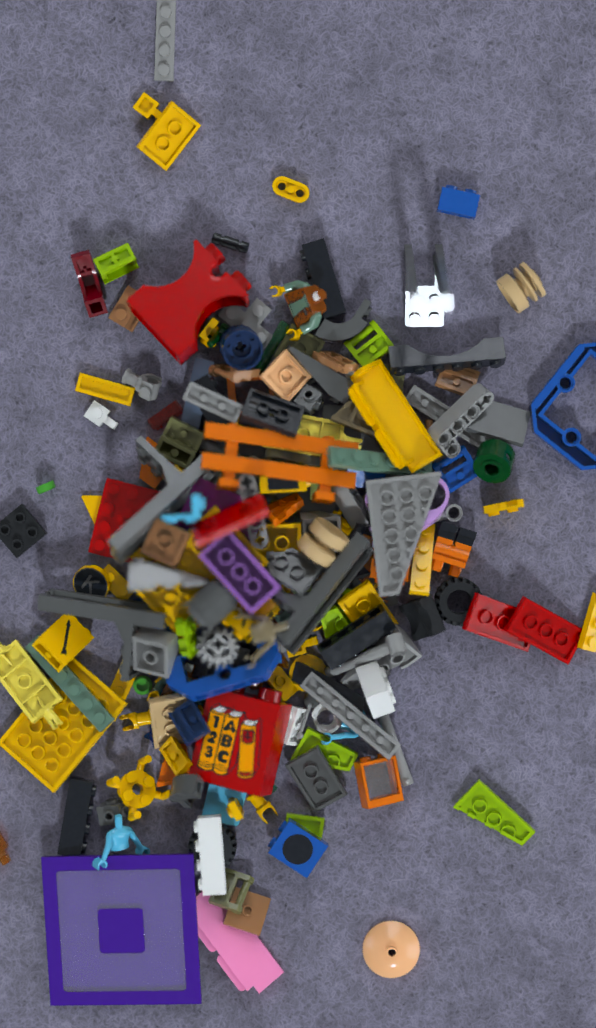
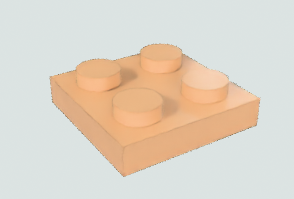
(285, 376)

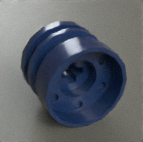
(251, 349)

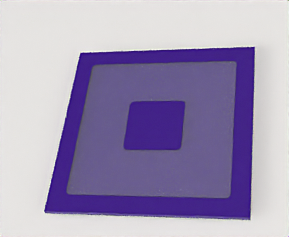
(122, 930)

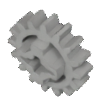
(224, 647)

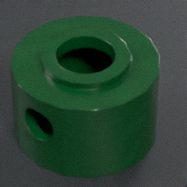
(494, 452)

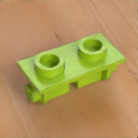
(187, 629)

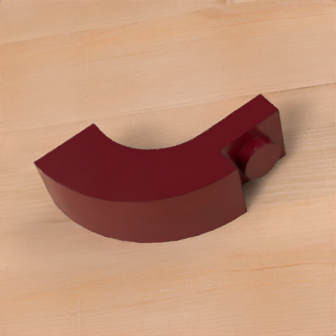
(89, 283)

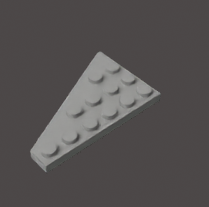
(397, 519)

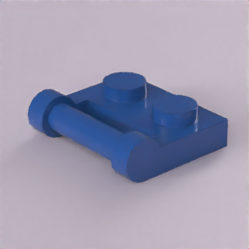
(459, 475)

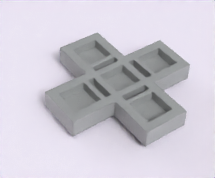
(252, 318)

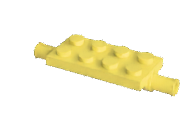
(320, 427)
(28, 684)

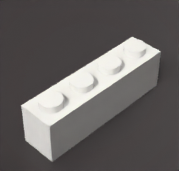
(211, 854)

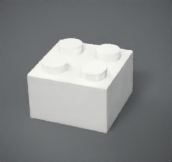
(376, 689)

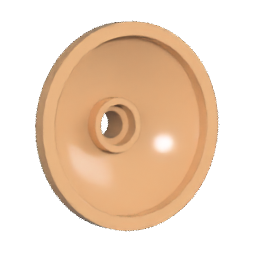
(389, 936)

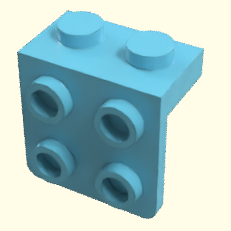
(198, 505)
(217, 802)

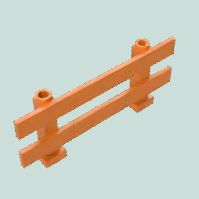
(231, 464)

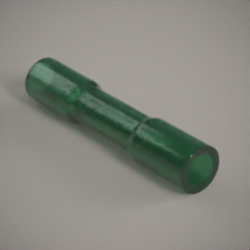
(277, 337)

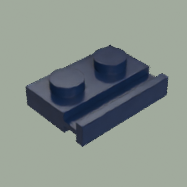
(189, 722)

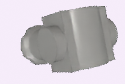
(146, 384)

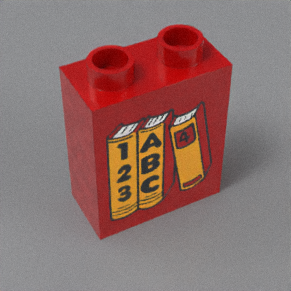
(243, 741)

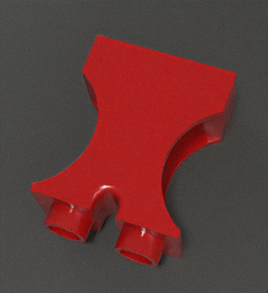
(179, 309)

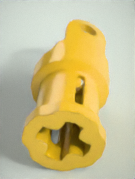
(137, 719)
(260, 805)

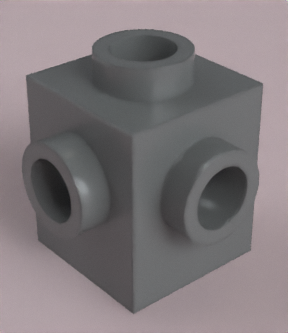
(310, 398)
(108, 809)

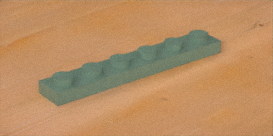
(367, 461)
(75, 690)

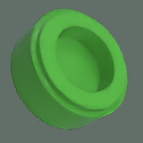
(45, 487)

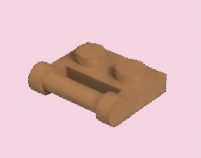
(235, 375)

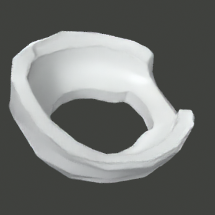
(324, 728)

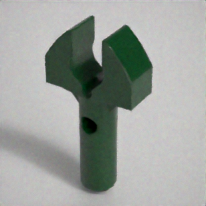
(216, 337)

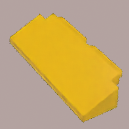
(392, 418)

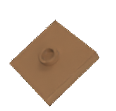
(165, 542)
(252, 915)

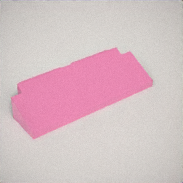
(241, 953)

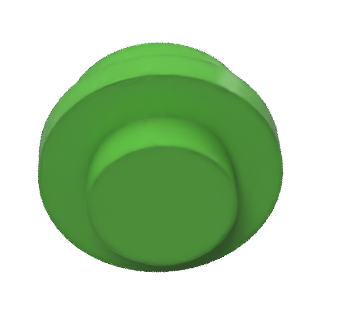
(142, 685)

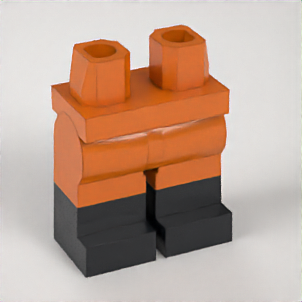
(455, 554)

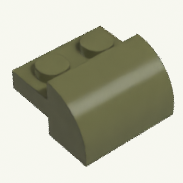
(180, 442)

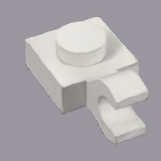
(99, 414)

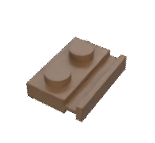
(121, 312)
(335, 361)
(457, 381)

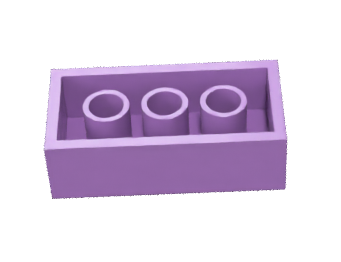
(240, 571)

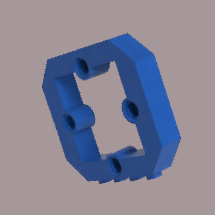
(549, 431)
(214, 684)

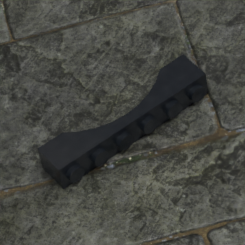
(405, 359)

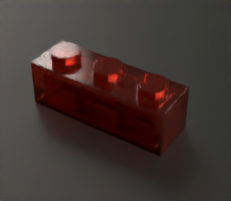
(164, 415)

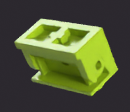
(116, 263)

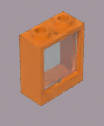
(378, 781)

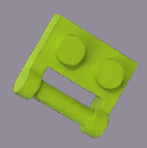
(371, 350)

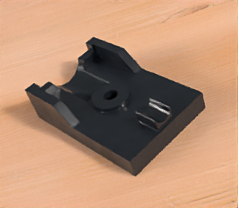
(261, 405)

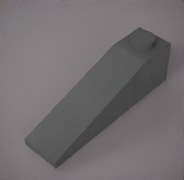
(328, 380)

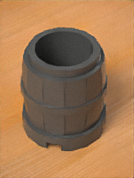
(211, 604)

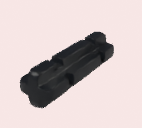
(230, 243)

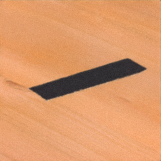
(302, 670)

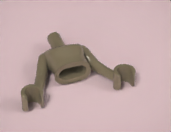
(261, 632)

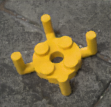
(144, 781)

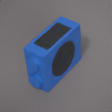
(297, 847)

